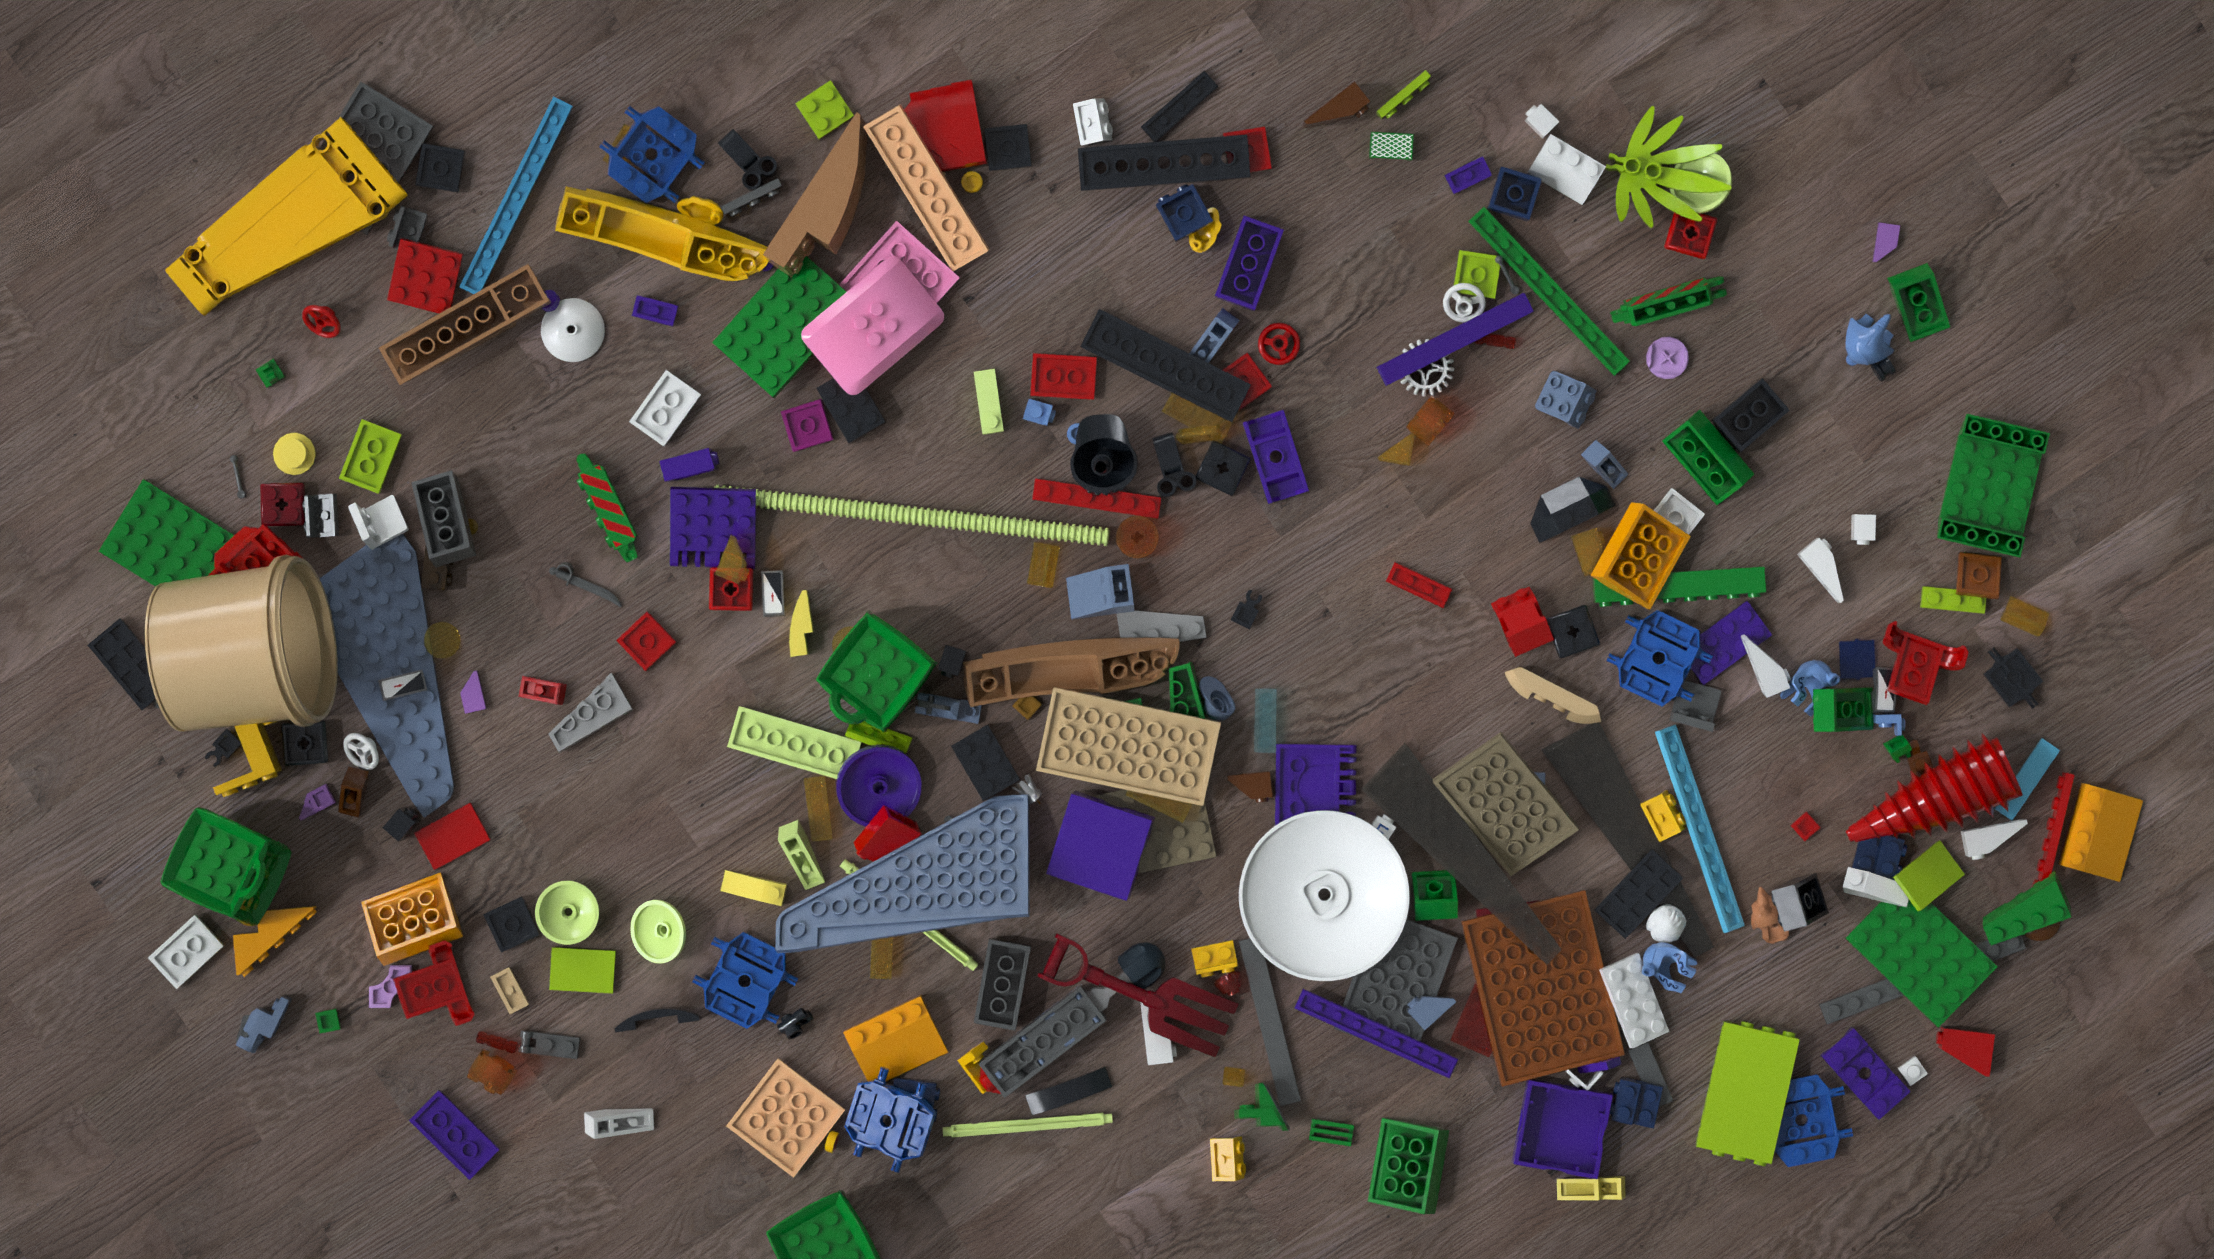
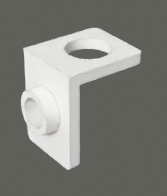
(1577, 1082)

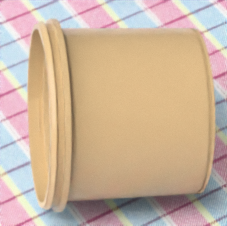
(242, 647)

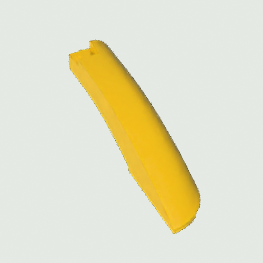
(659, 234)

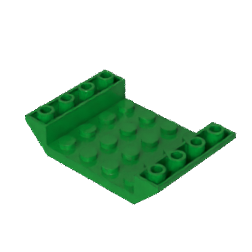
(1991, 485)

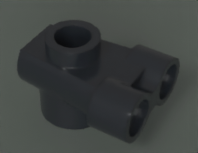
(792, 1023)

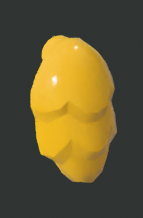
(701, 209)
(1207, 236)

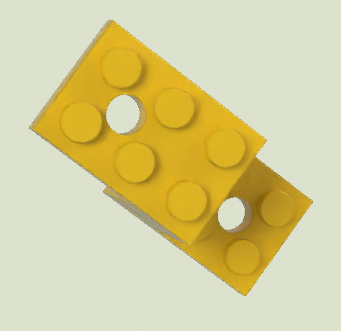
(259, 755)

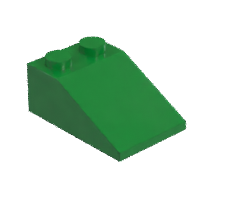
(1919, 302)
(1842, 709)

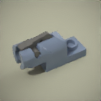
(947, 708)
(260, 1024)

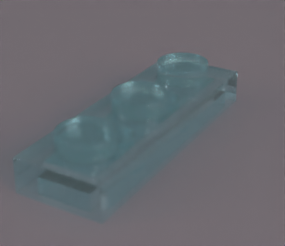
(1265, 720)

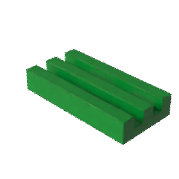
(1331, 1132)

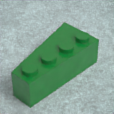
(1185, 691)
(2028, 911)

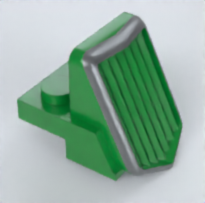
(1266, 1112)

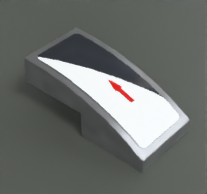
(773, 593)
(402, 685)
(1882, 699)

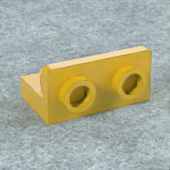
(1663, 815)
(1214, 958)
(1227, 1159)

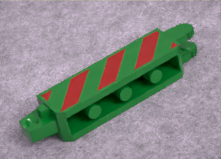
(1668, 301)
(608, 507)

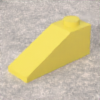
(754, 888)

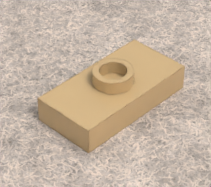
(509, 990)

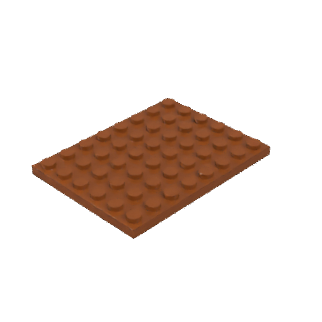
(1540, 1013)

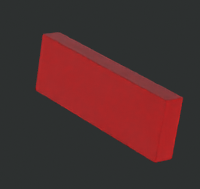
(1418, 585)

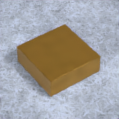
(1027, 706)

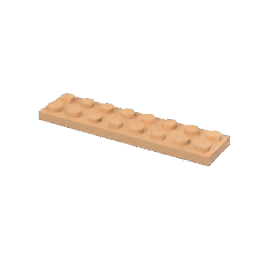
(926, 187)

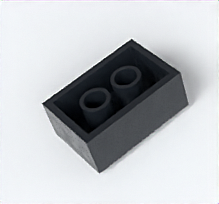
(853, 413)
(1750, 415)
(985, 762)
(1799, 902)

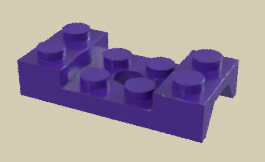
(1273, 434)
(1877, 1092)

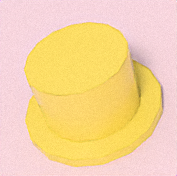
(294, 453)

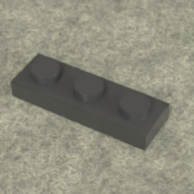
(752, 198)

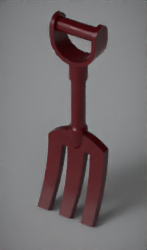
(1159, 1002)

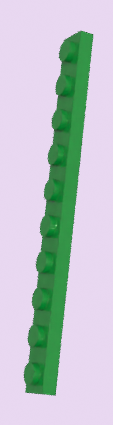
(1548, 291)

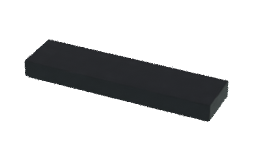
(1179, 106)

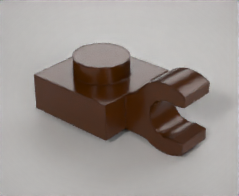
(1917, 760)

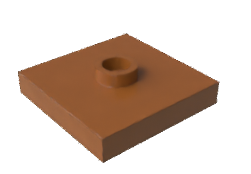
(1978, 575)

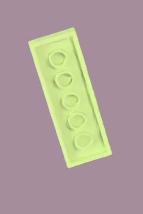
(790, 742)

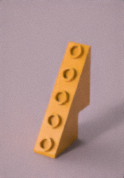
(271, 930)

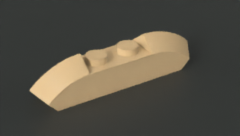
(1578, 708)

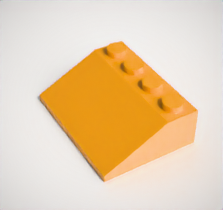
(1640, 555)
(2100, 832)
(411, 919)
(896, 1040)

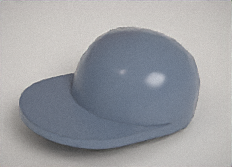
(1217, 702)

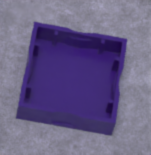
(1100, 845)
(1562, 1128)

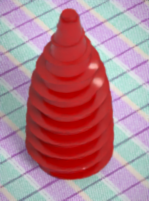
(1944, 794)

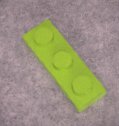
(1404, 95)
(1948, 600)
(873, 736)

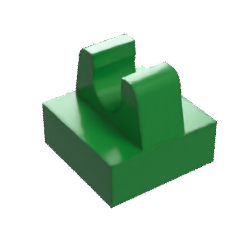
(270, 373)
(1897, 747)

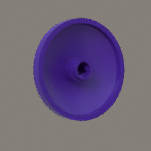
(877, 778)

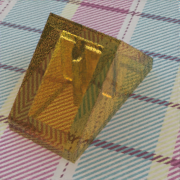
(1400, 452)

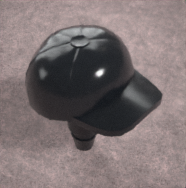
(1103, 455)

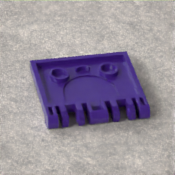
(705, 520)
(1310, 779)

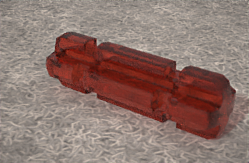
(1497, 341)
(496, 1042)

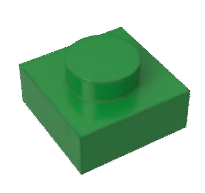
(328, 1020)

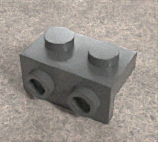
(408, 225)
(321, 515)

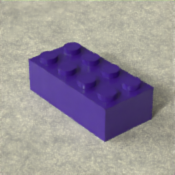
(1249, 263)

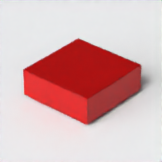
(1805, 826)

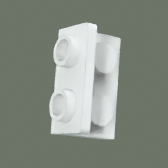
(1093, 121)

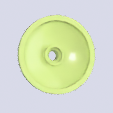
(1710, 166)
(551, 912)
(650, 934)

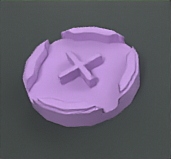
(1667, 358)

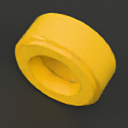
(972, 182)
(831, 1141)

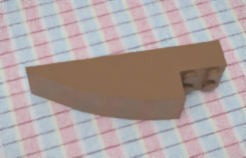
(826, 205)
(465, 325)

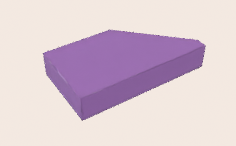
(1886, 240)
(472, 694)
(317, 801)

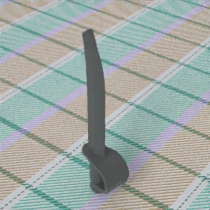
(570, 578)

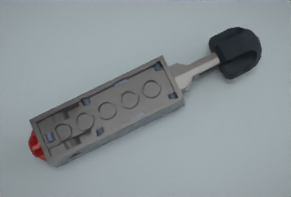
(1064, 1024)

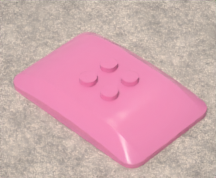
(872, 325)

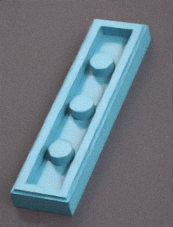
(2030, 775)

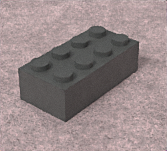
(443, 518)
(1002, 984)

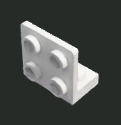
(379, 522)

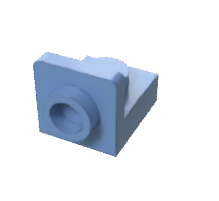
(1039, 412)
(1886, 720)

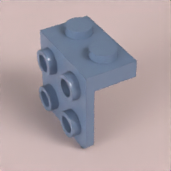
(1565, 399)

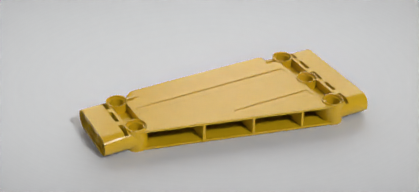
(288, 217)

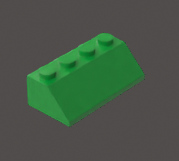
(1708, 457)

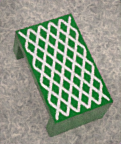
(1391, 145)

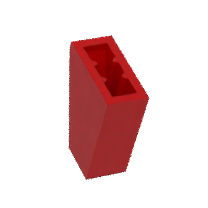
(885, 834)
(1969, 1047)

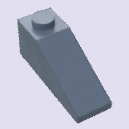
(1214, 336)

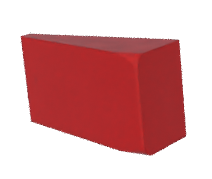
(542, 690)

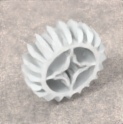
(1424, 381)

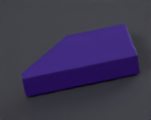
(1600, 1066)

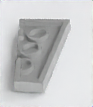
(1160, 625)
(598, 710)

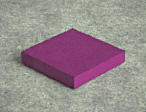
(807, 425)

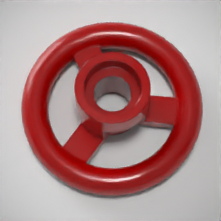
(323, 317)
(1284, 359)

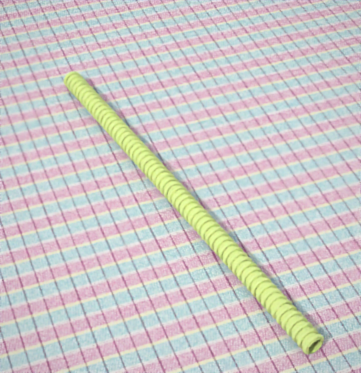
(930, 517)

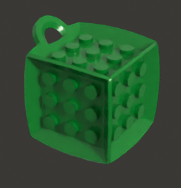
(874, 673)
(226, 866)
(823, 1231)

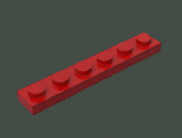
(1114, 502)
(2054, 825)

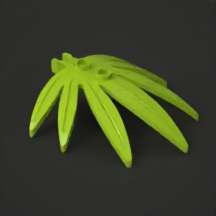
(1645, 171)

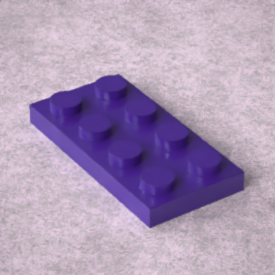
(1725, 641)
(454, 1134)

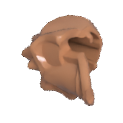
(1766, 918)

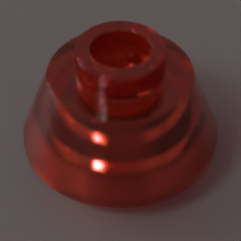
(1229, 983)

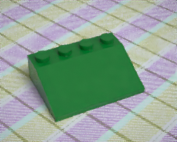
(1408, 1166)

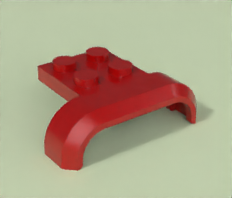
(1919, 663)
(435, 987)

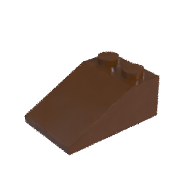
(1342, 107)

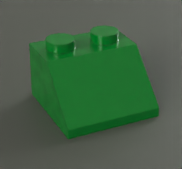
(1434, 895)

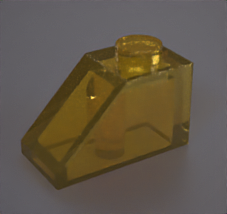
(1588, 548)
(733, 562)

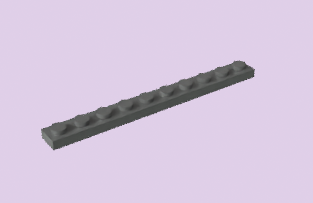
(1885, 991)

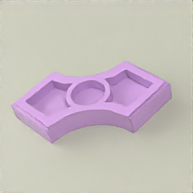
(382, 994)

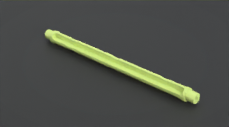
(935, 935)
(1023, 1125)

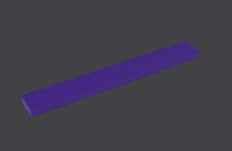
(1454, 339)
(1376, 1033)

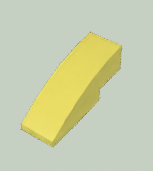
(800, 624)
(1591, 1189)

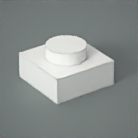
(1912, 1070)

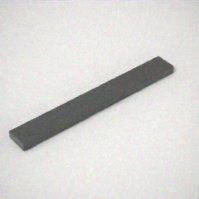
(1270, 1023)

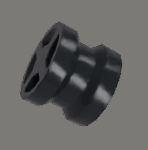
(1883, 368)

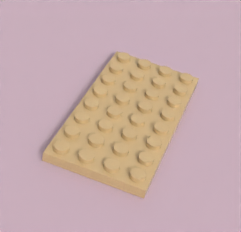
(1128, 746)

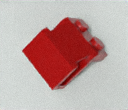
(1522, 621)

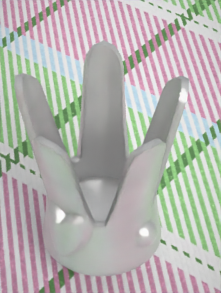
(1030, 789)

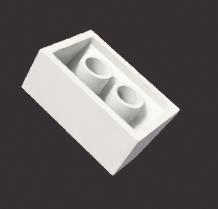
(1566, 169)

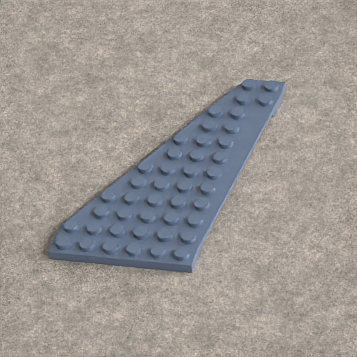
(381, 635)
(944, 879)

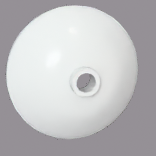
(588, 330)

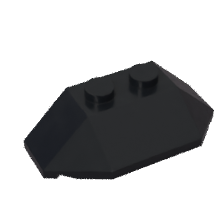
(1569, 506)

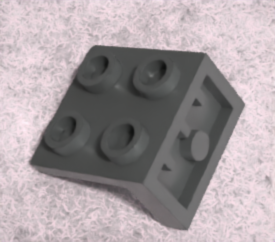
(1700, 710)

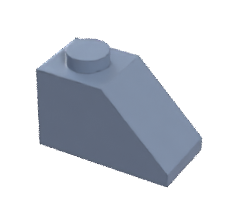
(1604, 464)
(1429, 1008)

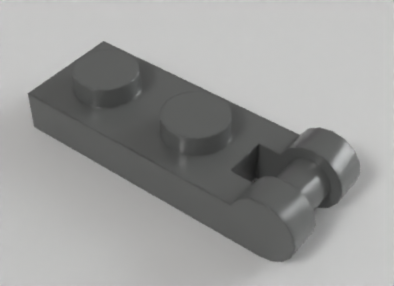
(550, 1044)

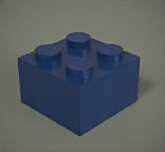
(1514, 193)

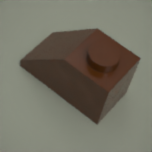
(1254, 785)
(353, 791)

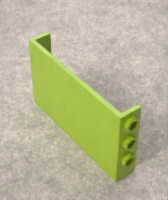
(1747, 1092)

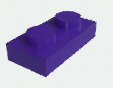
(1468, 175)
(655, 310)

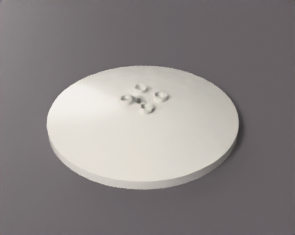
(1316, 935)

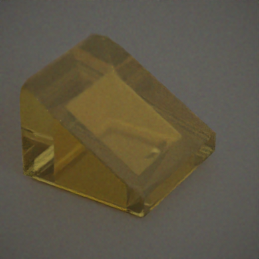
(1233, 1077)

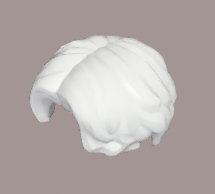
(1666, 923)

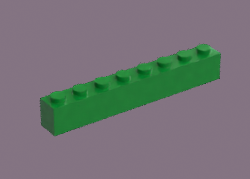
(1696, 583)

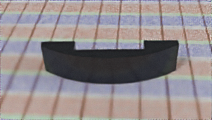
(682, 1014)
(1068, 1091)

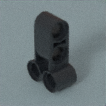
(746, 159)
(1170, 464)

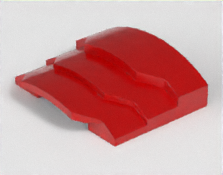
(949, 124)
(250, 550)

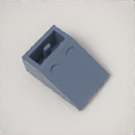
(1100, 592)

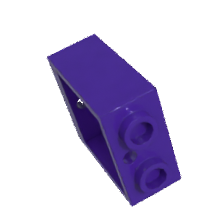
(689, 464)

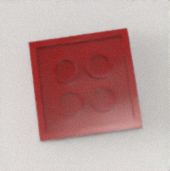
(424, 276)

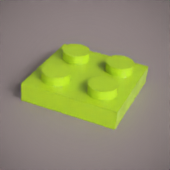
(824, 110)
(1479, 271)

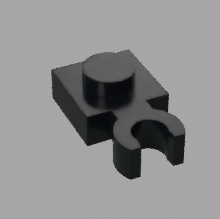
(1245, 612)
(225, 745)

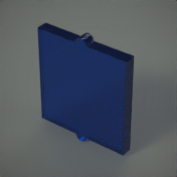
(1856, 659)

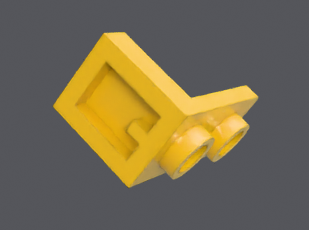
(970, 1064)

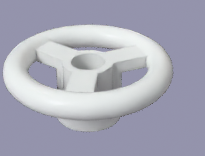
(1464, 311)
(363, 750)

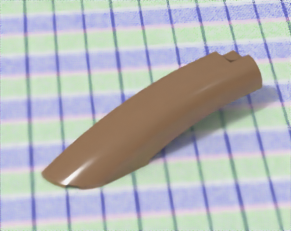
(1072, 665)

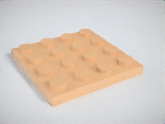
(785, 1117)

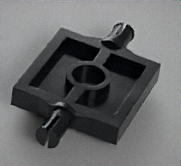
(2013, 677)

